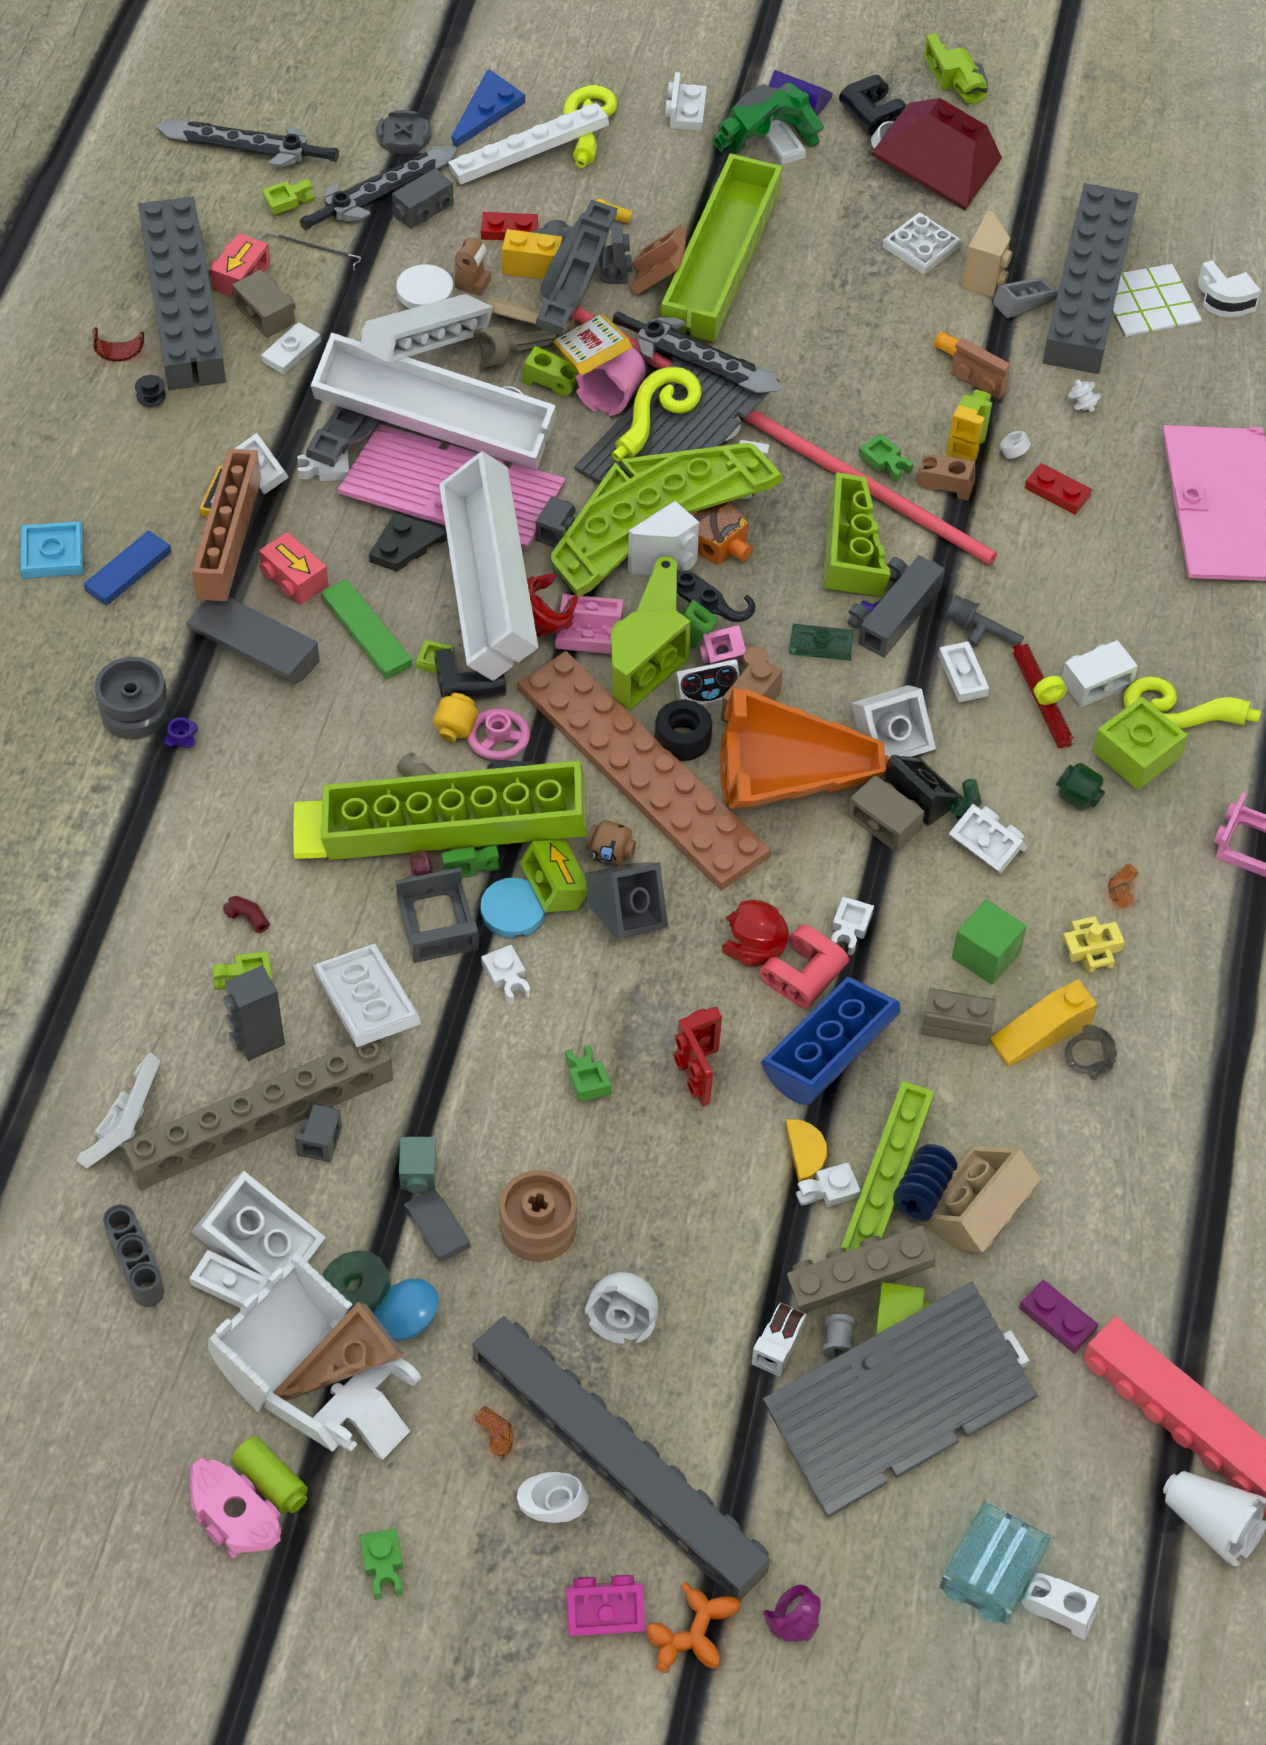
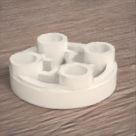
(423, 285)

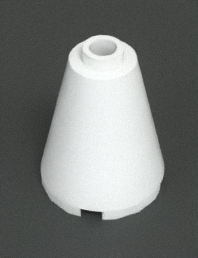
(1218, 1513)

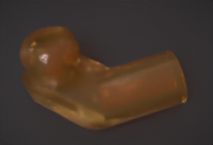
(1119, 885)
(500, 1431)

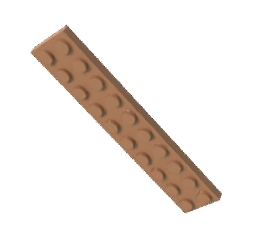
(644, 770)

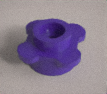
(181, 726)

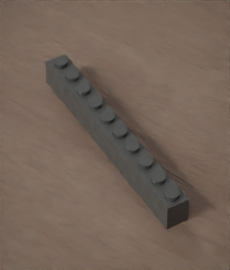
(622, 1459)

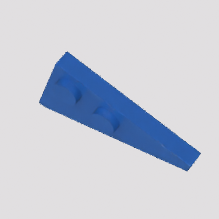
(489, 104)

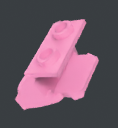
(211, 1488)

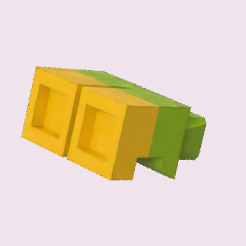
(969, 425)

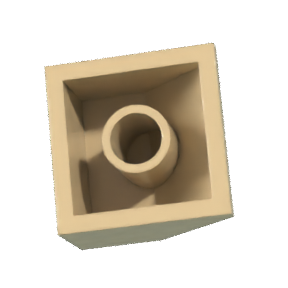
(987, 257)

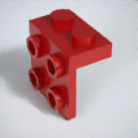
(698, 1038)

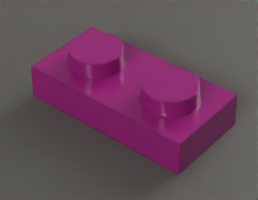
(1058, 1316)

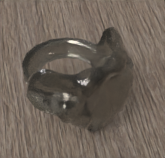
(1095, 1034)

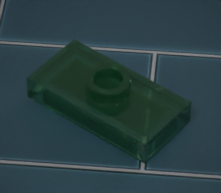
(821, 642)

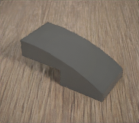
(437, 1224)

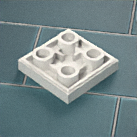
(921, 243)

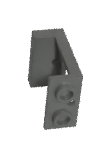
(444, 940)

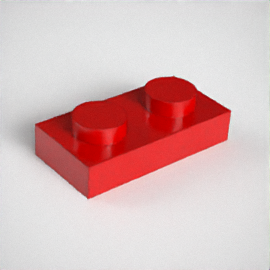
(496, 224)
(1058, 488)

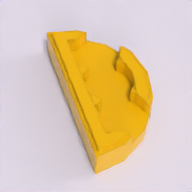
(807, 1148)

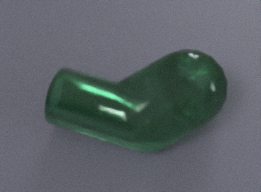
(972, 796)

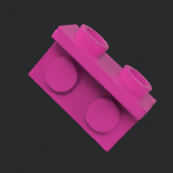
(605, 1606)

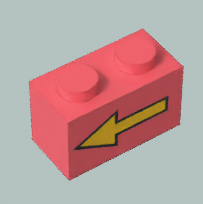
(238, 261)
(293, 568)

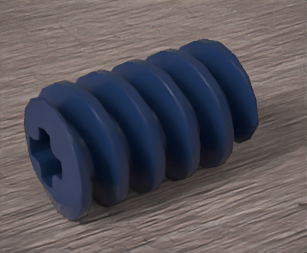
(924, 1182)

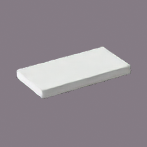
(366, 995)

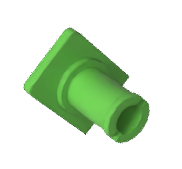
(701, 621)

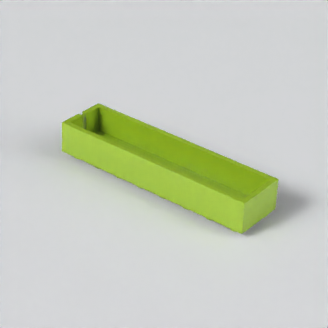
(722, 245)

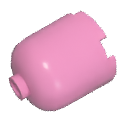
(612, 383)

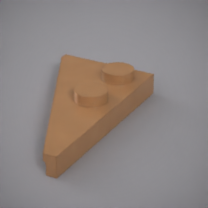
(349, 1349)

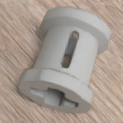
(839, 1334)

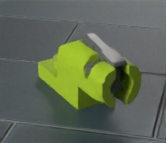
(956, 70)

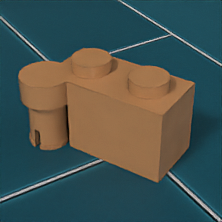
(757, 677)

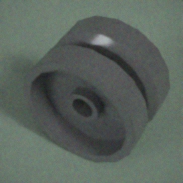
(132, 697)

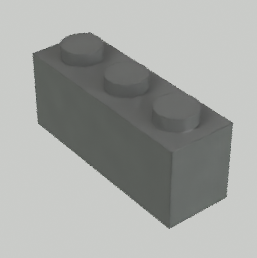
(253, 1013)

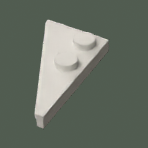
(123, 1115)

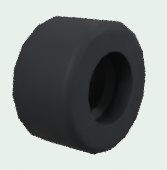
(688, 715)

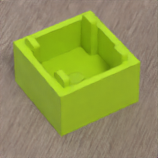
(1139, 743)

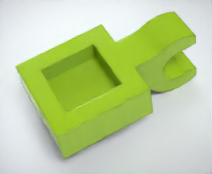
(286, 197)
(242, 964)

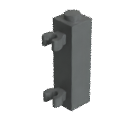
(900, 606)

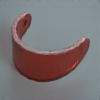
(117, 350)

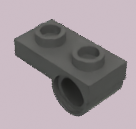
(613, 259)

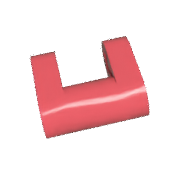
(825, 963)

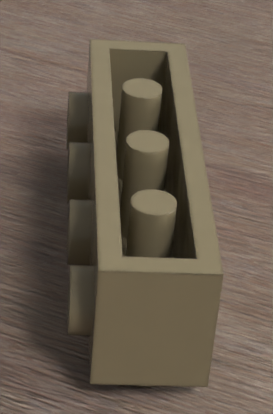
(860, 1269)

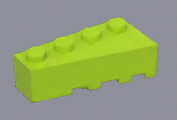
(852, 541)

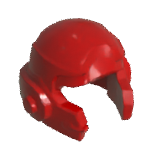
(545, 619)
(759, 931)

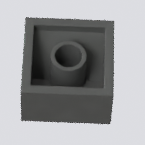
(628, 898)

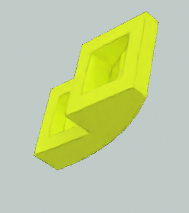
(307, 830)

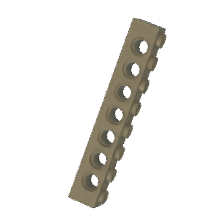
(255, 1112)

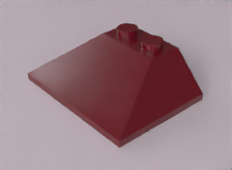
(940, 149)

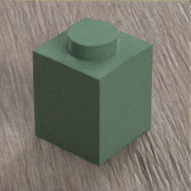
(417, 1164)

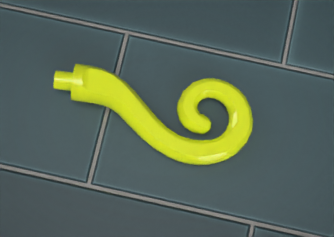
(586, 145)
(635, 438)
(1220, 709)

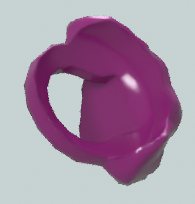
(799, 1623)

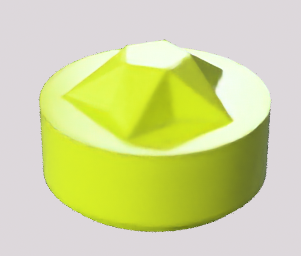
(1050, 690)

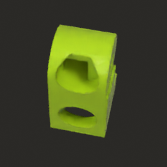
(549, 371)

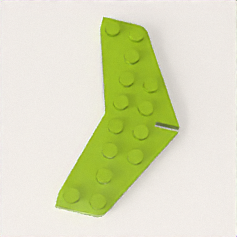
(692, 478)

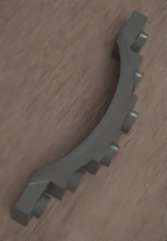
(574, 267)
(339, 432)

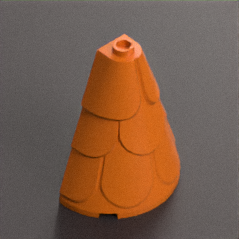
(789, 754)

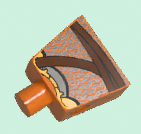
(722, 534)

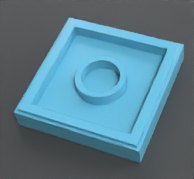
(52, 550)

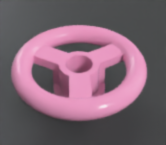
(498, 731)

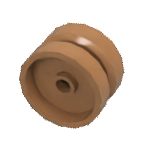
(538, 1215)

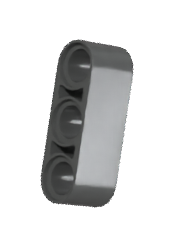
(138, 1269)

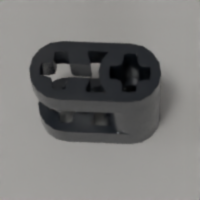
(860, 101)
(467, 683)

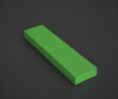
(366, 629)

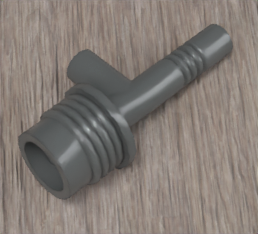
(964, 612)

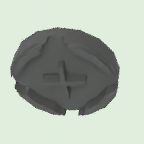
(403, 132)

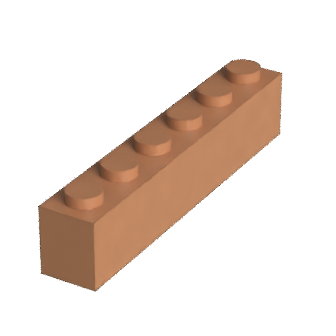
(226, 525)

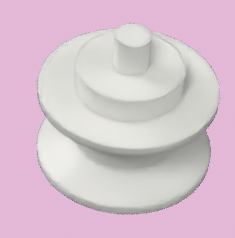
(1085, 397)

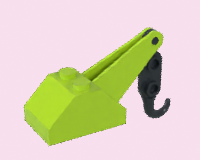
(657, 637)

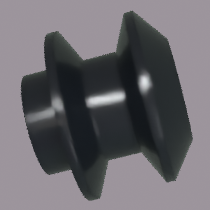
(150, 390)

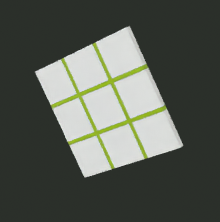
(1153, 301)

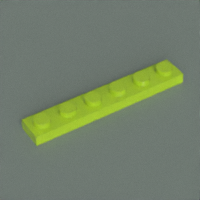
(889, 1164)

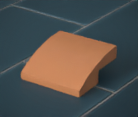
(659, 259)

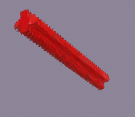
(1050, 712)

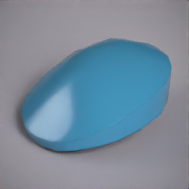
(408, 1309)

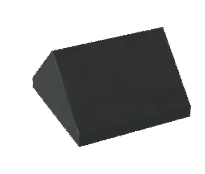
(921, 784)

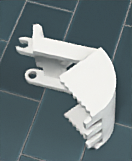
(278, 1333)

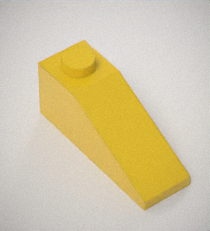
(1046, 1023)

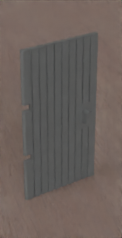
(670, 432)
(899, 1398)

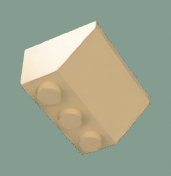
(982, 1197)

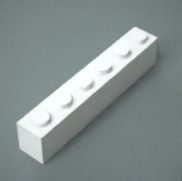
(424, 327)

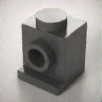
(554, 521)
(319, 1133)

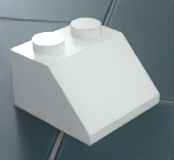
(666, 533)
(897, 720)

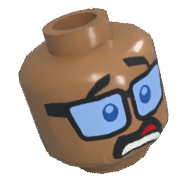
(610, 843)

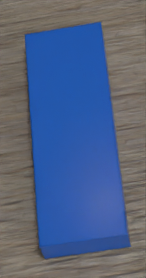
(127, 567)

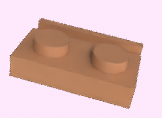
(980, 368)

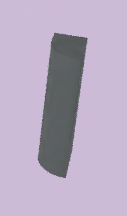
(256, 638)

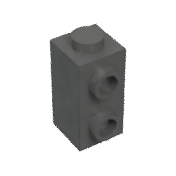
(422, 198)

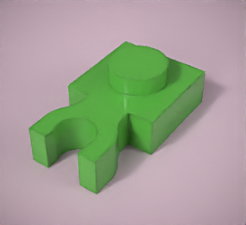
(883, 454)
(470, 860)
(586, 1077)
(382, 1557)

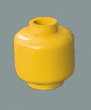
(455, 717)

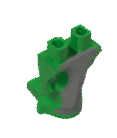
(759, 108)

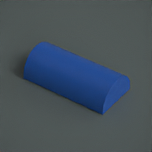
(829, 1040)

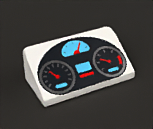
(706, 682)

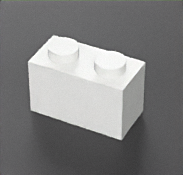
(1099, 673)

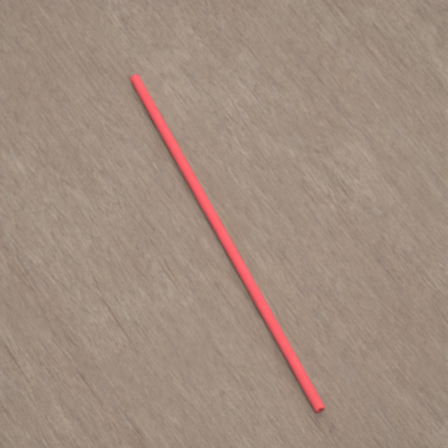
(835, 465)

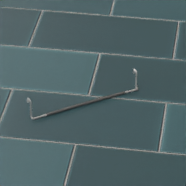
(316, 246)

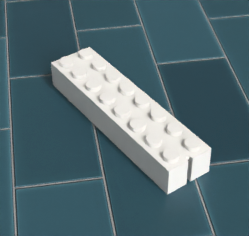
(435, 402)
(488, 566)

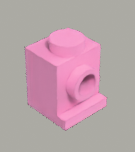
(727, 639)

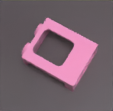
(1237, 815)

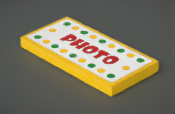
(592, 344)

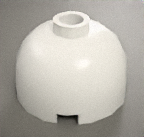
(623, 1308)

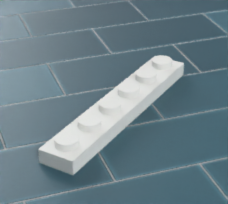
(528, 143)

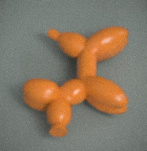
(702, 1647)

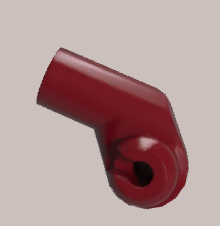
(239, 905)

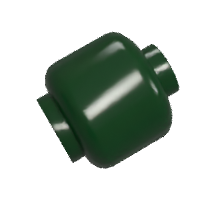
(1080, 786)

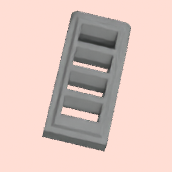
(1021, 296)

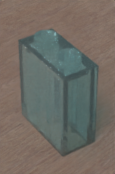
(994, 1563)

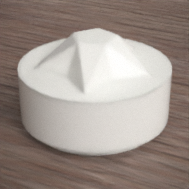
(1015, 444)

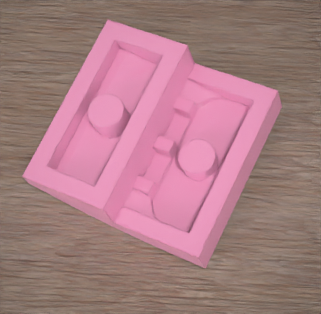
(591, 624)

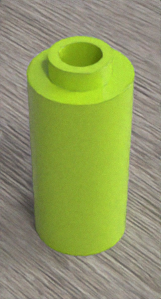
(270, 1475)

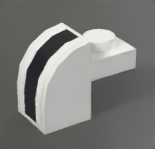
(1227, 296)

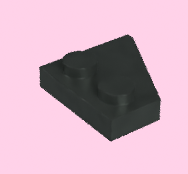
(404, 541)

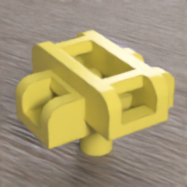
(1096, 941)

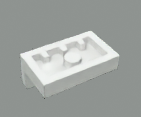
(687, 105)
(988, 838)

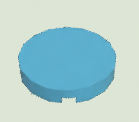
(511, 908)

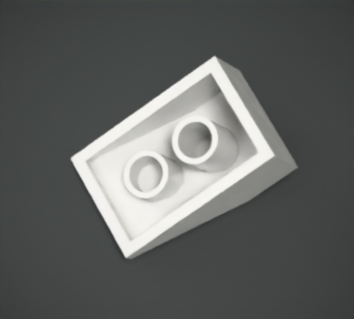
(256, 1228)

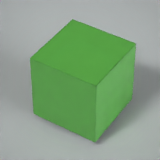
(989, 941)

